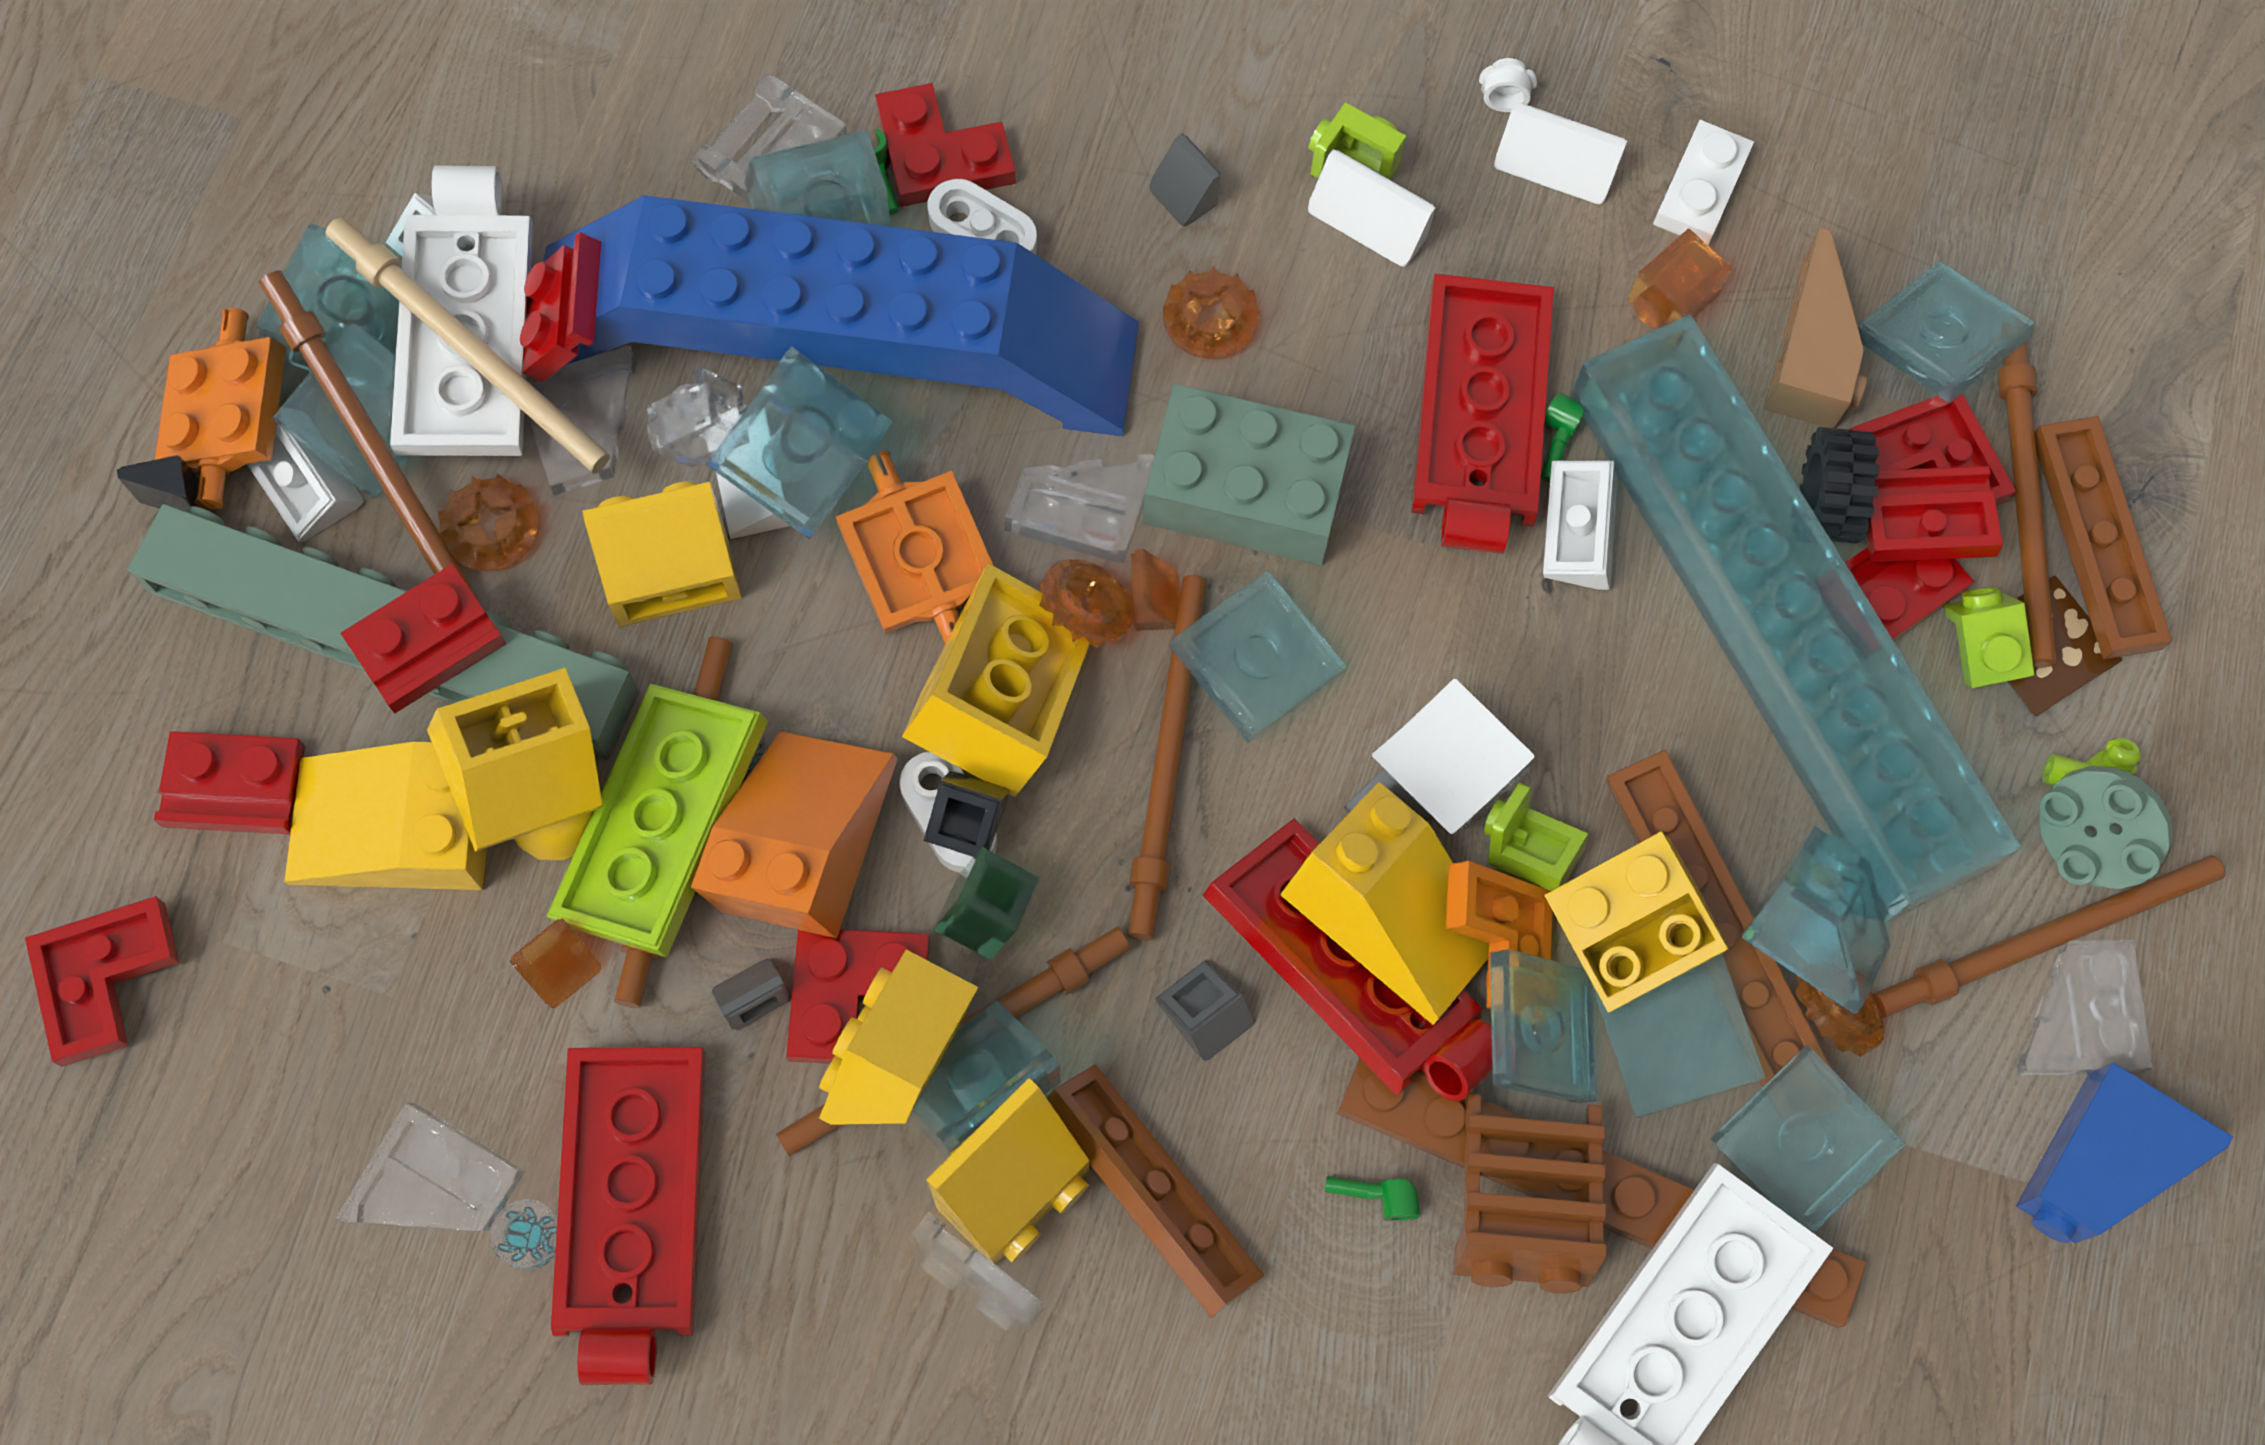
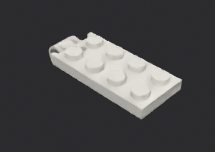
(438, 396)
(1690, 1318)

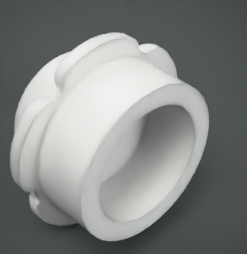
(1507, 83)

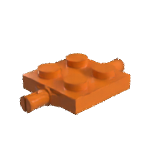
(222, 406)
(914, 548)

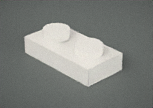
(1703, 181)

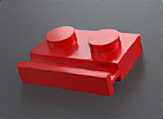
(560, 307)
(1934, 515)
(1908, 590)
(423, 638)
(229, 782)

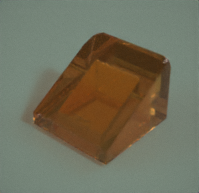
(1153, 592)
(556, 963)

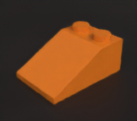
(796, 834)

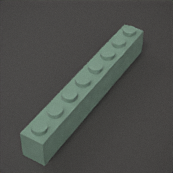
(312, 600)

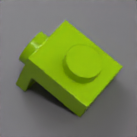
(1360, 136)
(1991, 637)
(1531, 842)

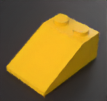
(998, 684)
(380, 823)
(1382, 898)
(1010, 1176)

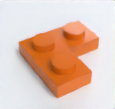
(1498, 911)

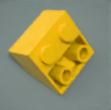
(662, 552)
(517, 758)
(1637, 921)
(894, 1043)

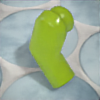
(2118, 753)

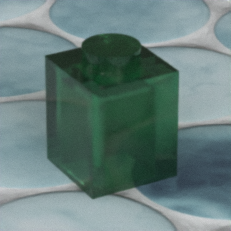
(986, 903)

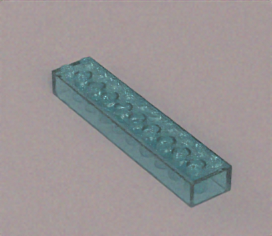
(1791, 617)

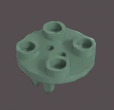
(2111, 855)

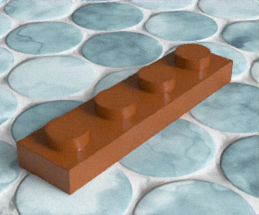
(2101, 538)
(1154, 1191)

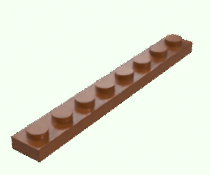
(1636, 1199)

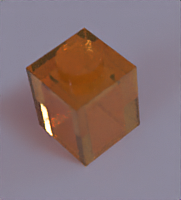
(1679, 281)

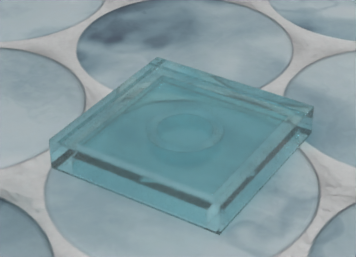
(1945, 331)
(315, 422)
(1257, 656)
(1542, 1027)
(1683, 1041)
(1808, 1140)

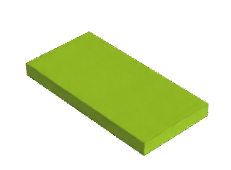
(655, 819)

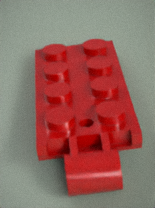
(1483, 407)
(1339, 988)
(628, 1206)

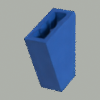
(2115, 1155)

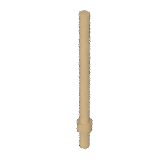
(384, 270)

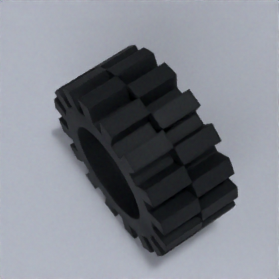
(1841, 481)

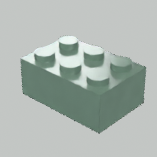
(1247, 474)

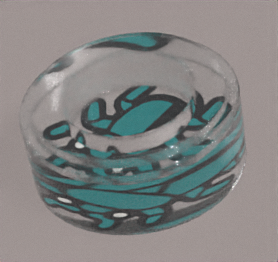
(525, 1234)

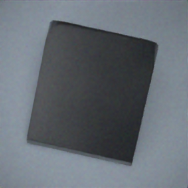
(161, 482)
(965, 813)

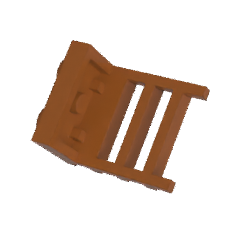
(1529, 1236)

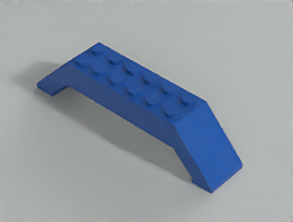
(861, 303)

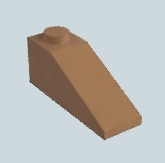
(1820, 344)

